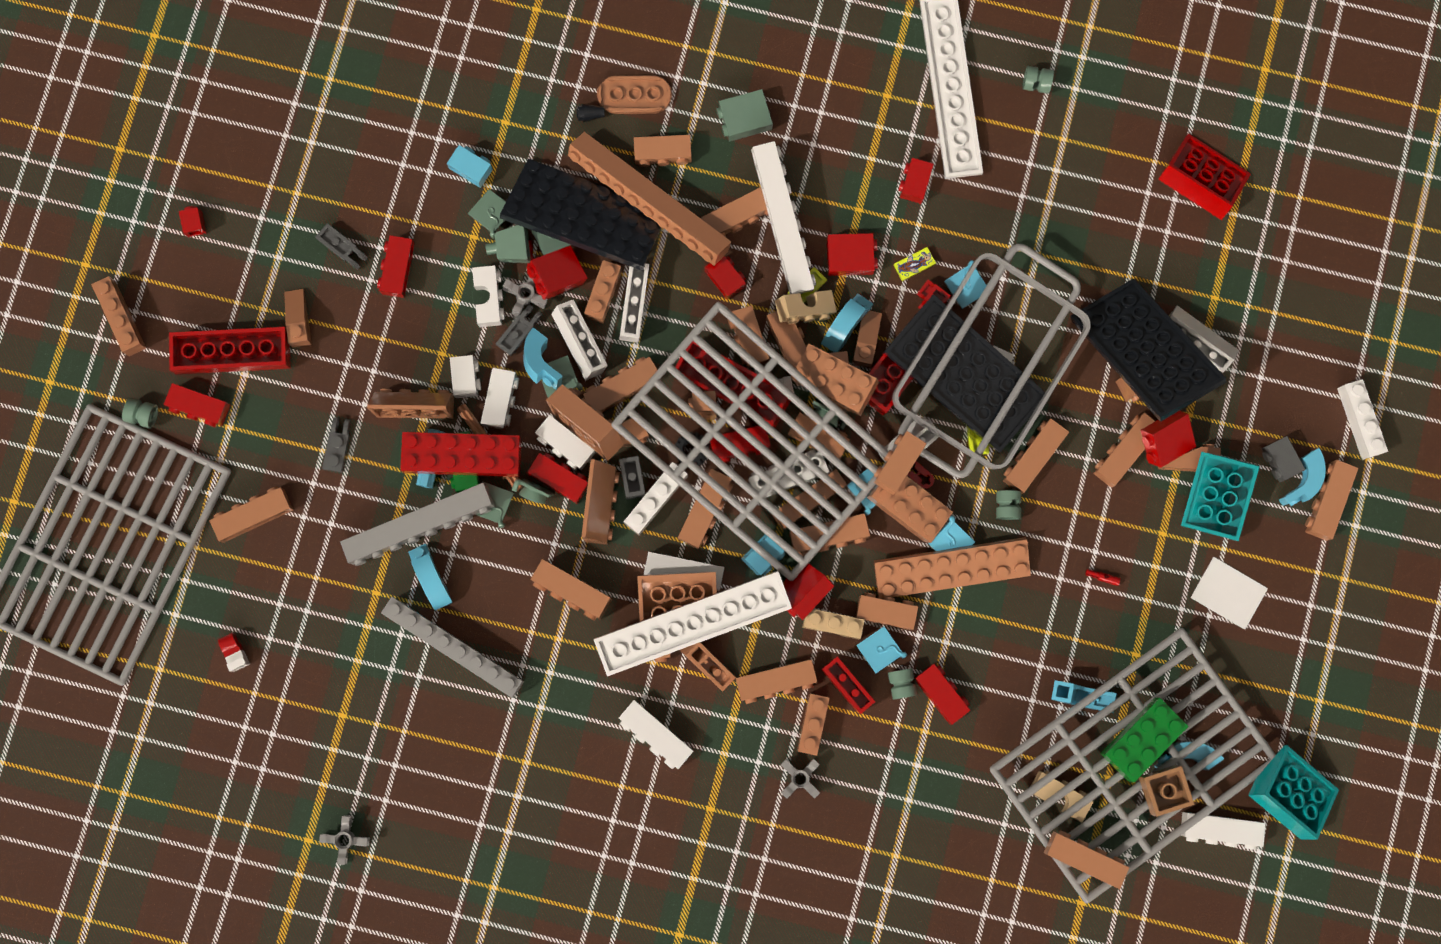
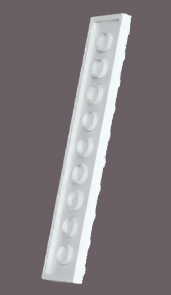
(951, 88)
(692, 623)

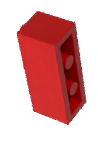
(396, 266)
(196, 405)
(741, 443)
(558, 477)
(848, 685)
(942, 693)

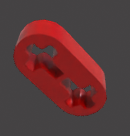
(923, 472)

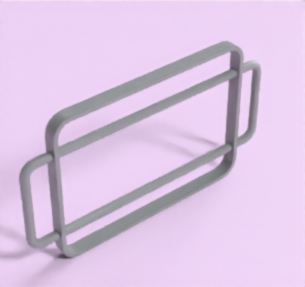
(1067, 306)

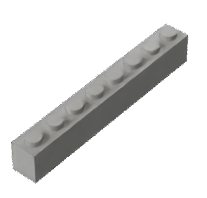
(418, 524)
(452, 647)

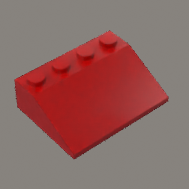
(1204, 176)

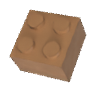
(1166, 790)

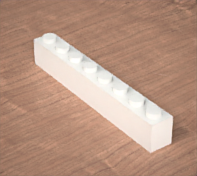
(782, 218)

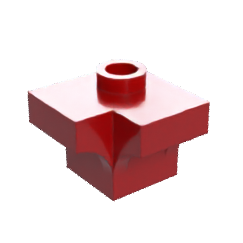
(929, 289)

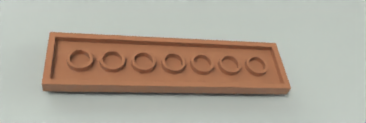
(952, 568)

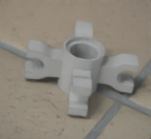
(536, 299)
(806, 785)
(353, 840)

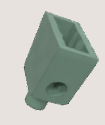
(511, 245)

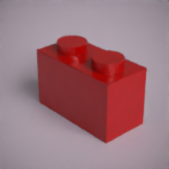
(916, 180)
(726, 277)

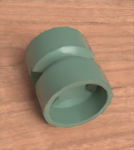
(1038, 79)
(143, 413)
(1008, 505)
(902, 684)

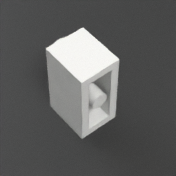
(464, 376)

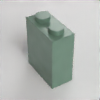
(744, 115)

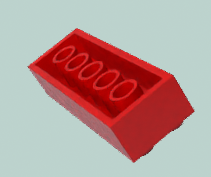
(229, 350)
(732, 383)
(460, 454)

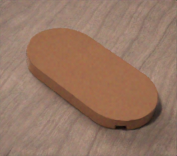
(634, 94)

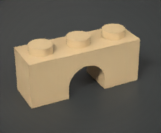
(792, 309)
(834, 623)
(1070, 799)

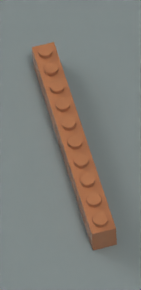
(649, 198)

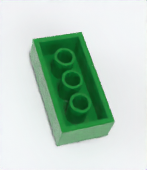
(1144, 739)

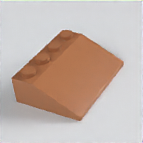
(412, 404)
(599, 503)
(670, 591)

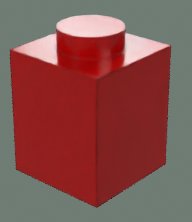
(192, 221)

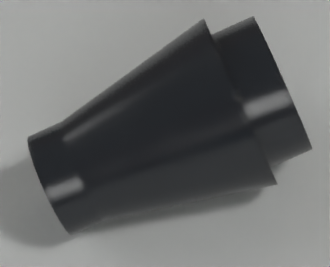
(589, 112)

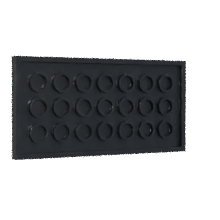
(580, 214)
(1149, 350)
(974, 379)

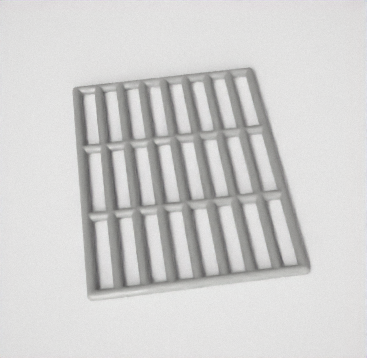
(726, 416)
(87, 578)
(1103, 787)

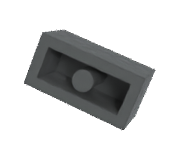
(1282, 459)
(632, 477)

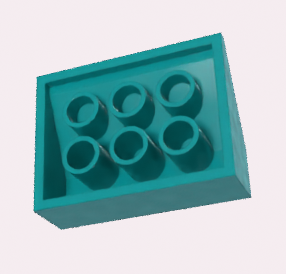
(1220, 495)
(1294, 794)

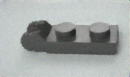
(339, 245)
(517, 331)
(336, 447)

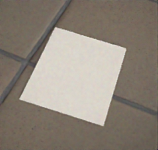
(1229, 593)

